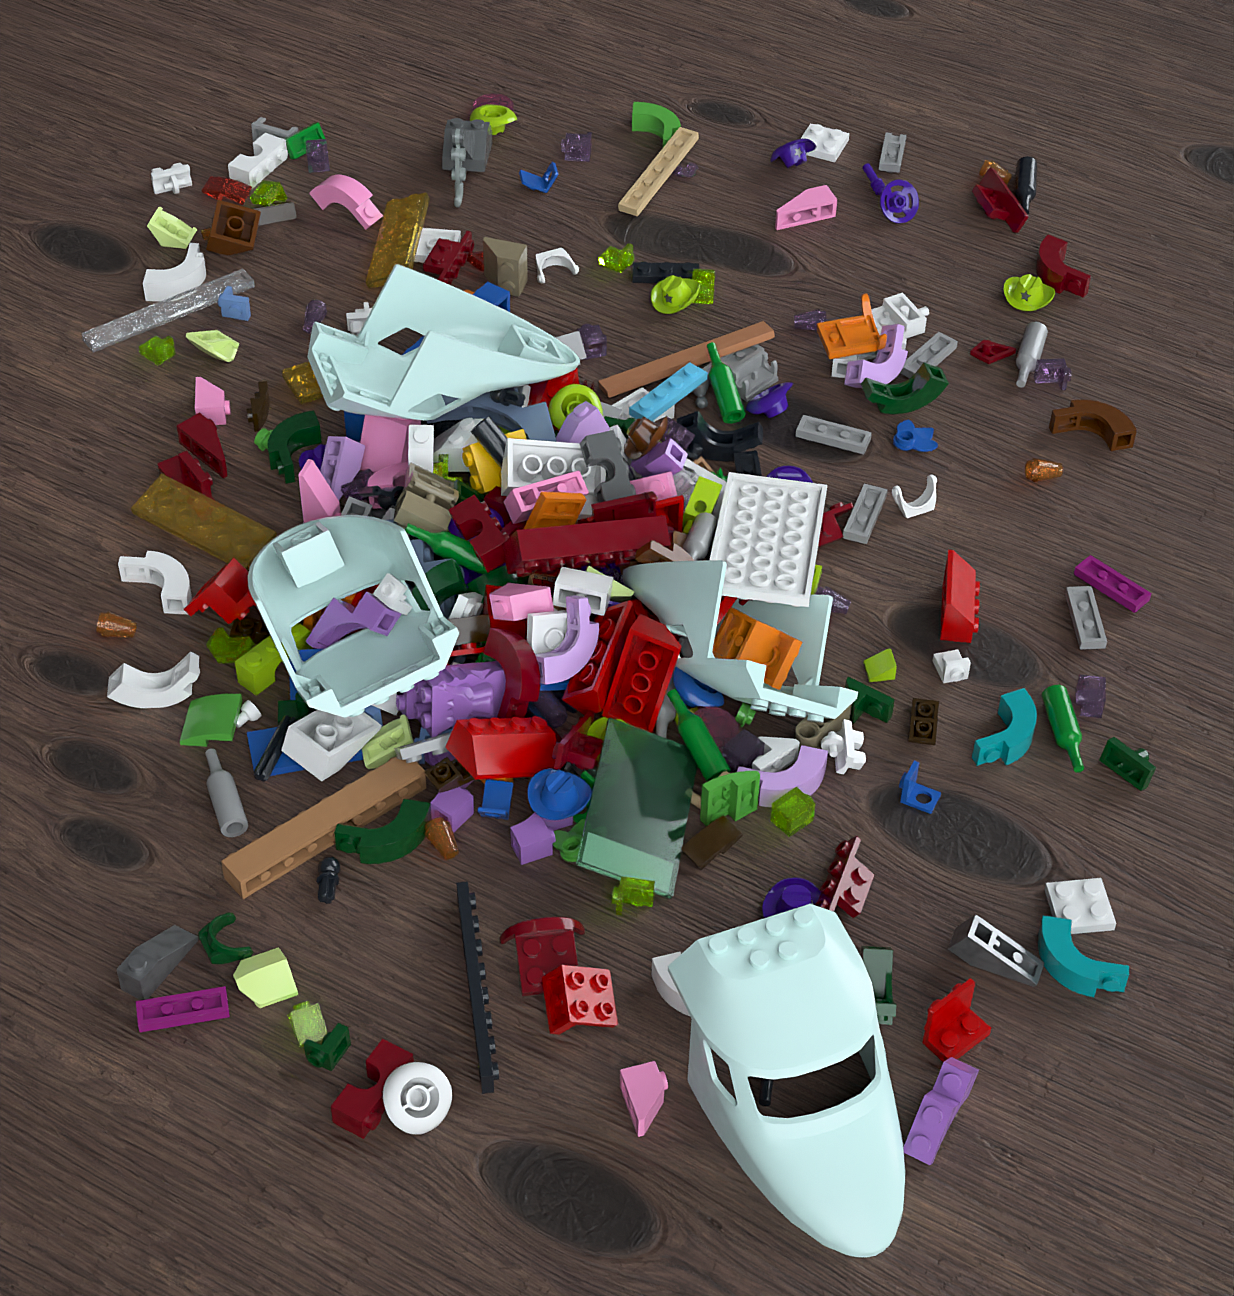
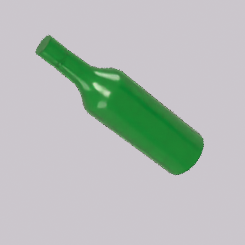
(724, 388)
(449, 546)
(1064, 723)
(698, 740)

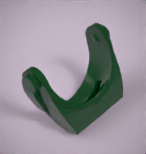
(214, 949)

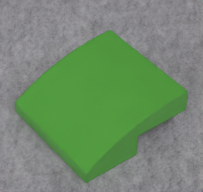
(211, 719)
(730, 795)

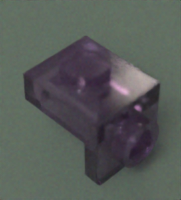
(1052, 371)
(360, 480)

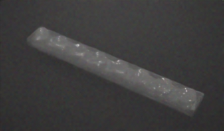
(165, 311)

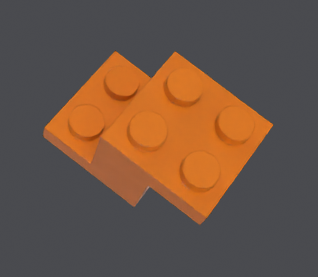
(753, 640)

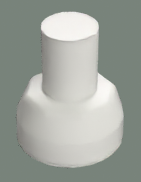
(249, 712)

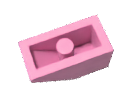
(211, 401)
(518, 600)
(643, 1093)

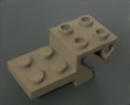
(425, 500)

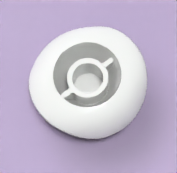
(417, 1097)

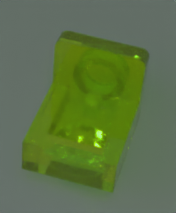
(617, 259)
(441, 468)
(228, 649)
(307, 1022)

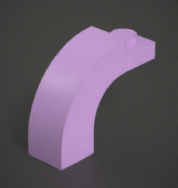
(885, 365)
(575, 648)
(804, 774)

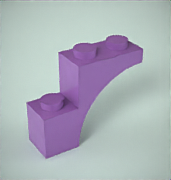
(661, 459)
(343, 618)
(454, 804)
(535, 836)
(939, 1109)

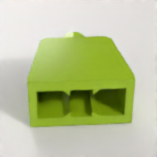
(702, 500)

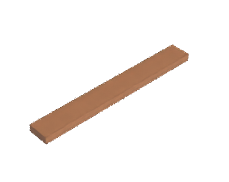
(696, 355)

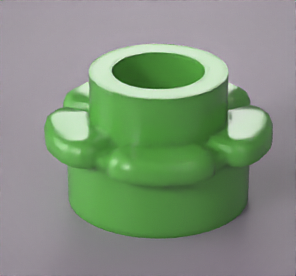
(261, 439)
(745, 714)

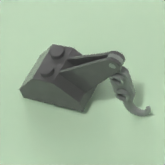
(465, 149)

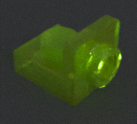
(267, 193)
(706, 279)
(158, 349)
(633, 891)

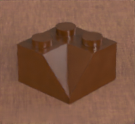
(232, 229)

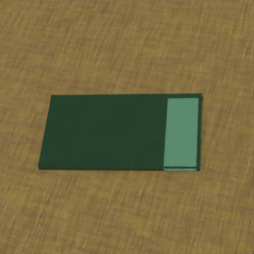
(638, 807)

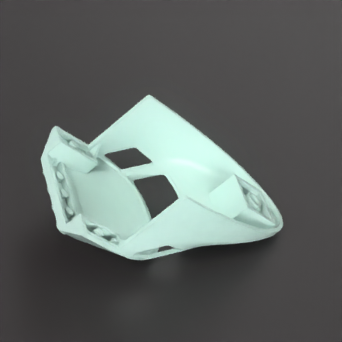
(464, 352)
(335, 559)
(688, 603)
(778, 1006)

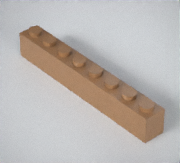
(314, 828)

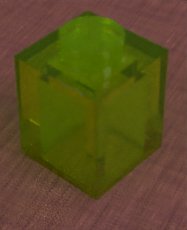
(793, 811)

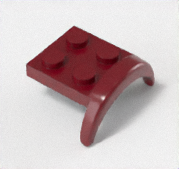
(625, 508)
(542, 947)

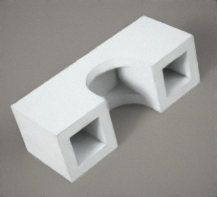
(268, 154)

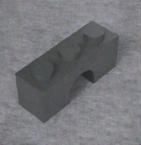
(605, 451)

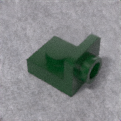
(331, 1050)

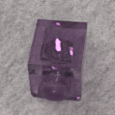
(317, 155)

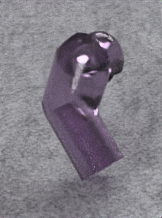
(689, 171)

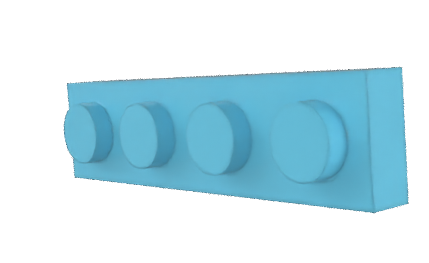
(668, 392)

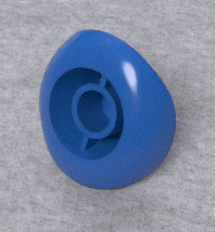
(694, 692)
(557, 794)

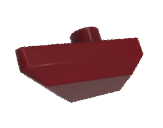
(991, 351)

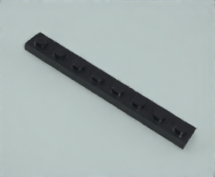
(478, 995)

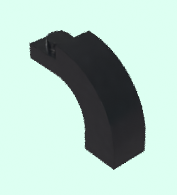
(720, 444)

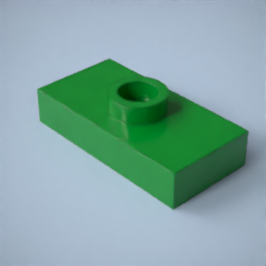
(296, 142)

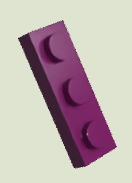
(1112, 583)
(182, 1009)

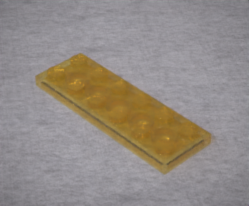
(397, 237)
(202, 521)

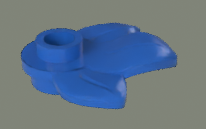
(914, 438)

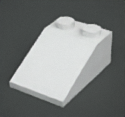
(453, 441)
(327, 741)

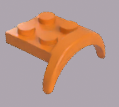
(852, 334)
(556, 509)

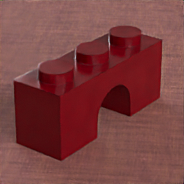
(474, 520)
(362, 1109)

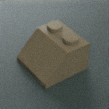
(505, 264)

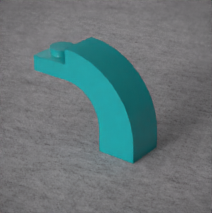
(1020, 717)
(1072, 967)

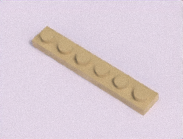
(658, 171)

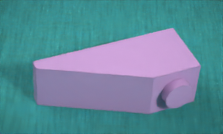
(582, 422)
(341, 462)

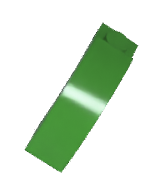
(654, 119)

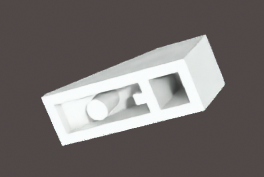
(421, 446)

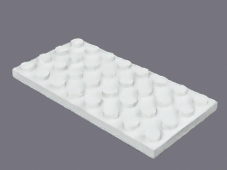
(769, 538)

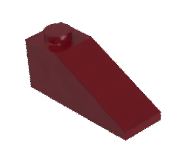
(201, 439)

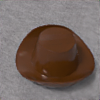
(644, 436)

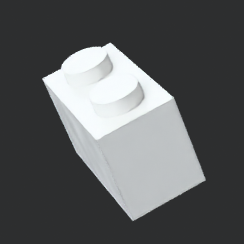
(585, 584)

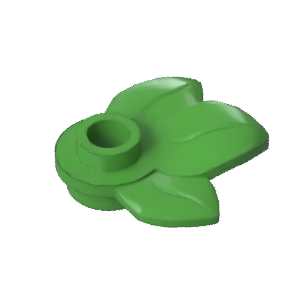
(569, 842)

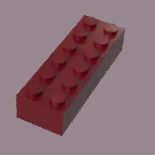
(581, 545)

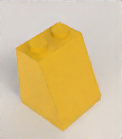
(482, 467)

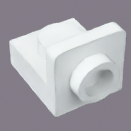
(391, 593)
(951, 666)

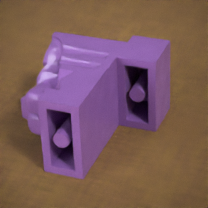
(455, 694)

